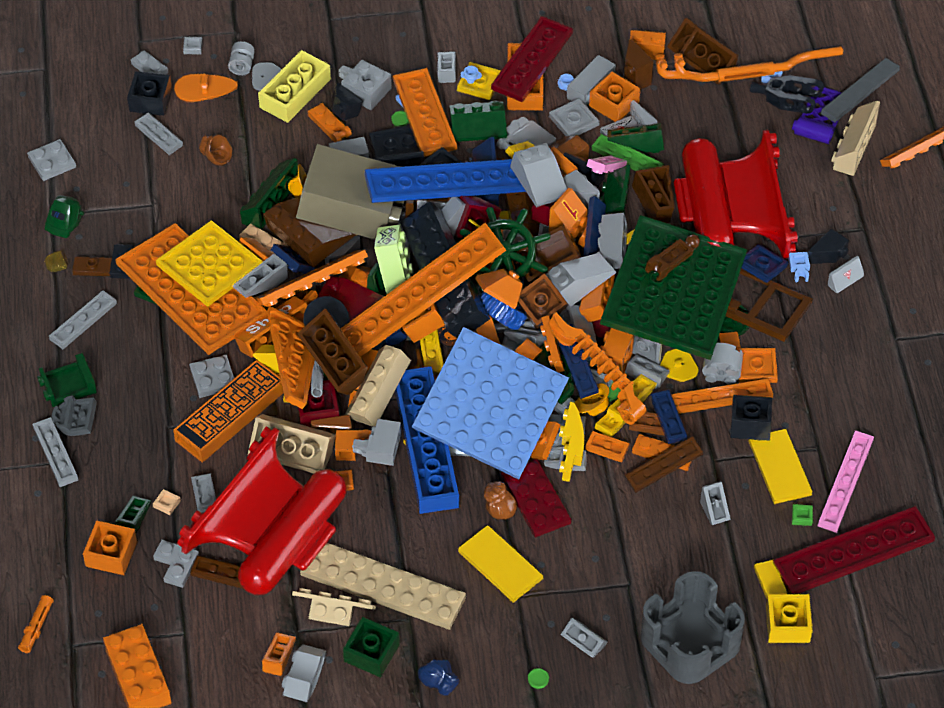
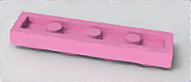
(605, 164)

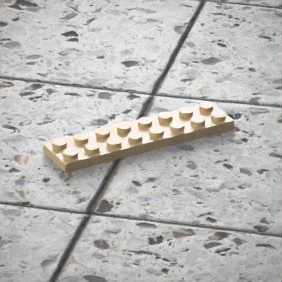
(386, 585)

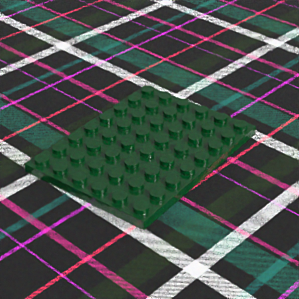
(684, 306)

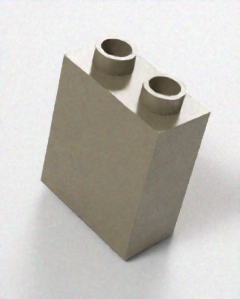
(339, 196)

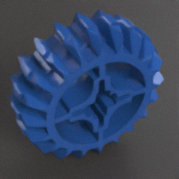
(503, 313)

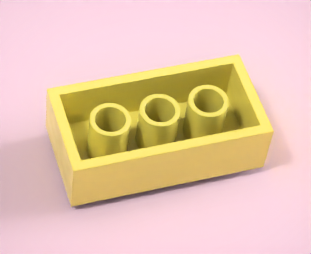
(294, 86)

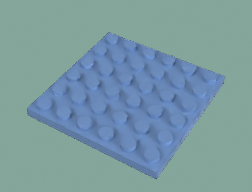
(490, 403)

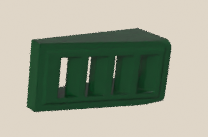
(375, 280)
(138, 515)

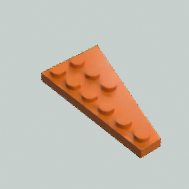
(292, 356)

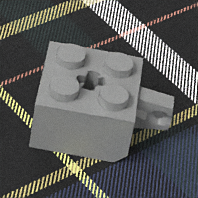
(366, 82)

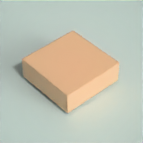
(166, 502)

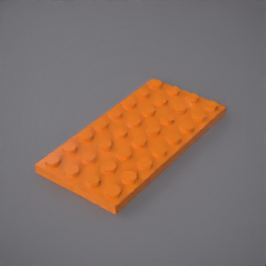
(207, 326)

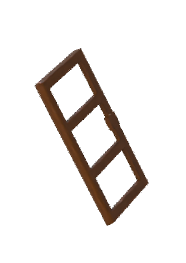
(757, 324)

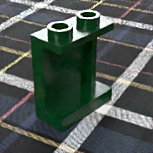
(67, 381)

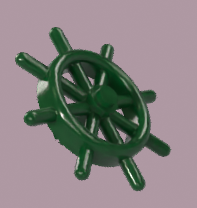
(506, 257)

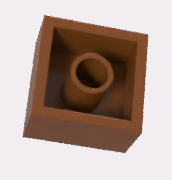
(540, 300)

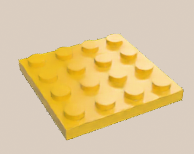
(208, 263)

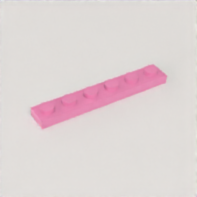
(845, 481)

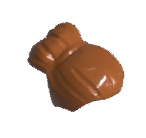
(216, 149)
(499, 501)

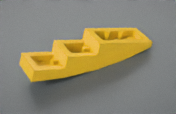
(612, 421)

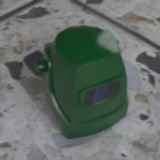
(63, 216)

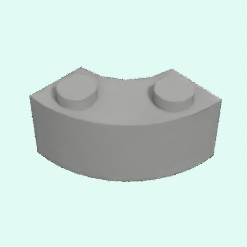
(304, 672)

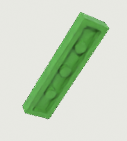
(634, 158)

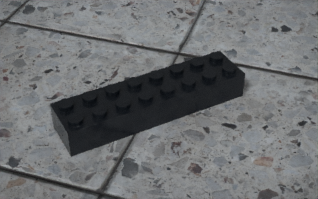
(429, 239)

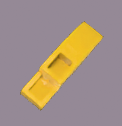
(573, 439)

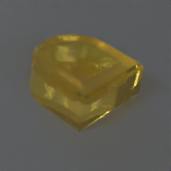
(55, 262)

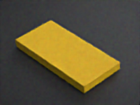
(780, 467)
(500, 563)

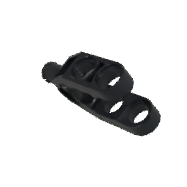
(778, 87)

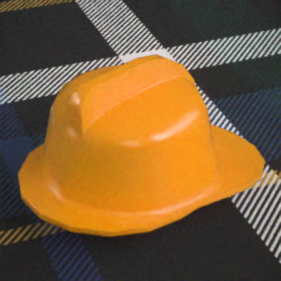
(297, 183)
(595, 403)

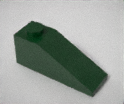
(643, 138)

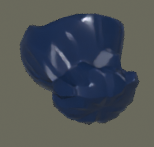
(438, 675)

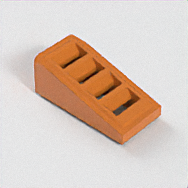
(275, 665)

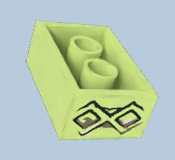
(393, 256)

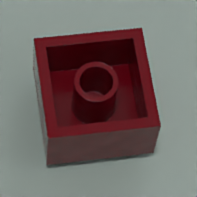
(320, 407)

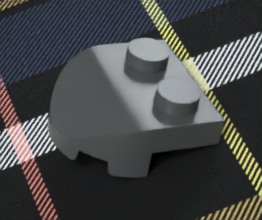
(75, 416)

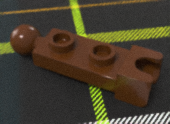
(672, 256)

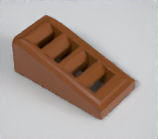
(332, 424)

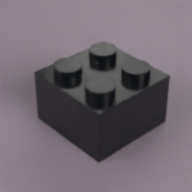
(149, 93)
(751, 417)

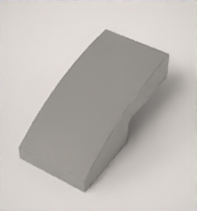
(556, 455)

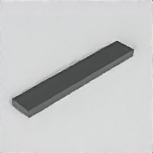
(860, 90)

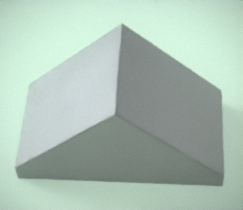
(714, 503)

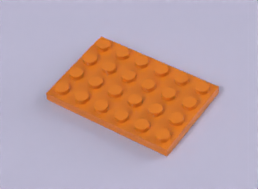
(317, 275)

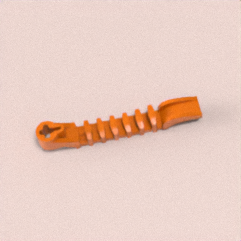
(631, 407)

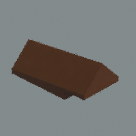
(701, 49)

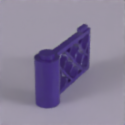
(816, 128)

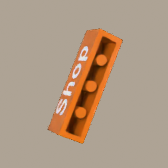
(260, 333)

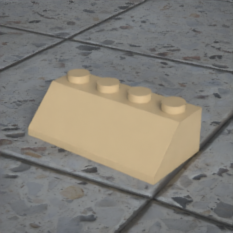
(856, 138)
(378, 385)
(297, 444)

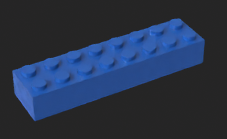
(428, 457)

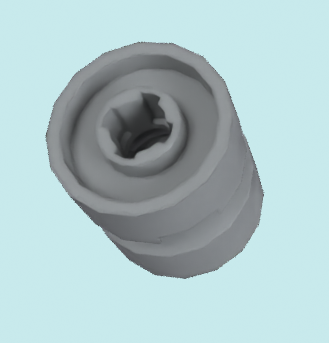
(241, 58)

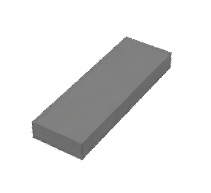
(158, 133)

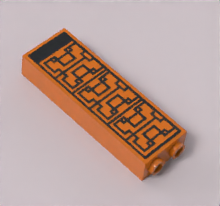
(229, 411)

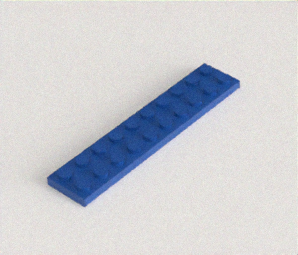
(441, 181)

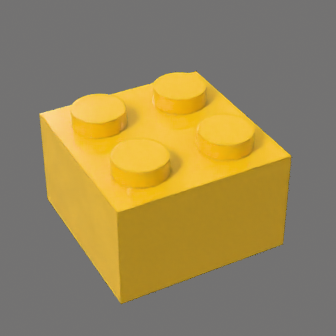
(788, 618)

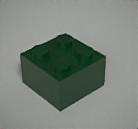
(371, 647)

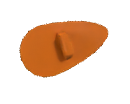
(203, 87)

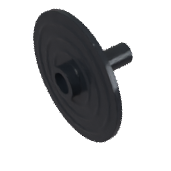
(333, 306)

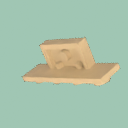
(332, 609)

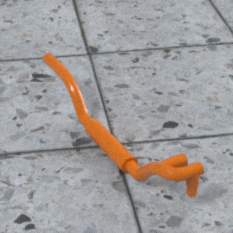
(739, 72)

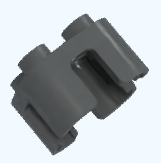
(691, 632)

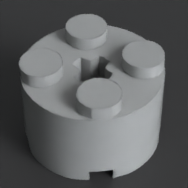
(724, 364)

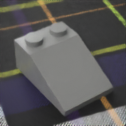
(539, 174)
(580, 276)

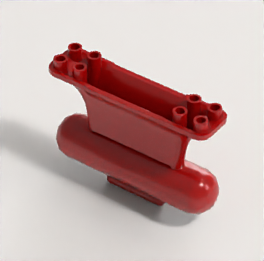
(734, 194)
(269, 517)

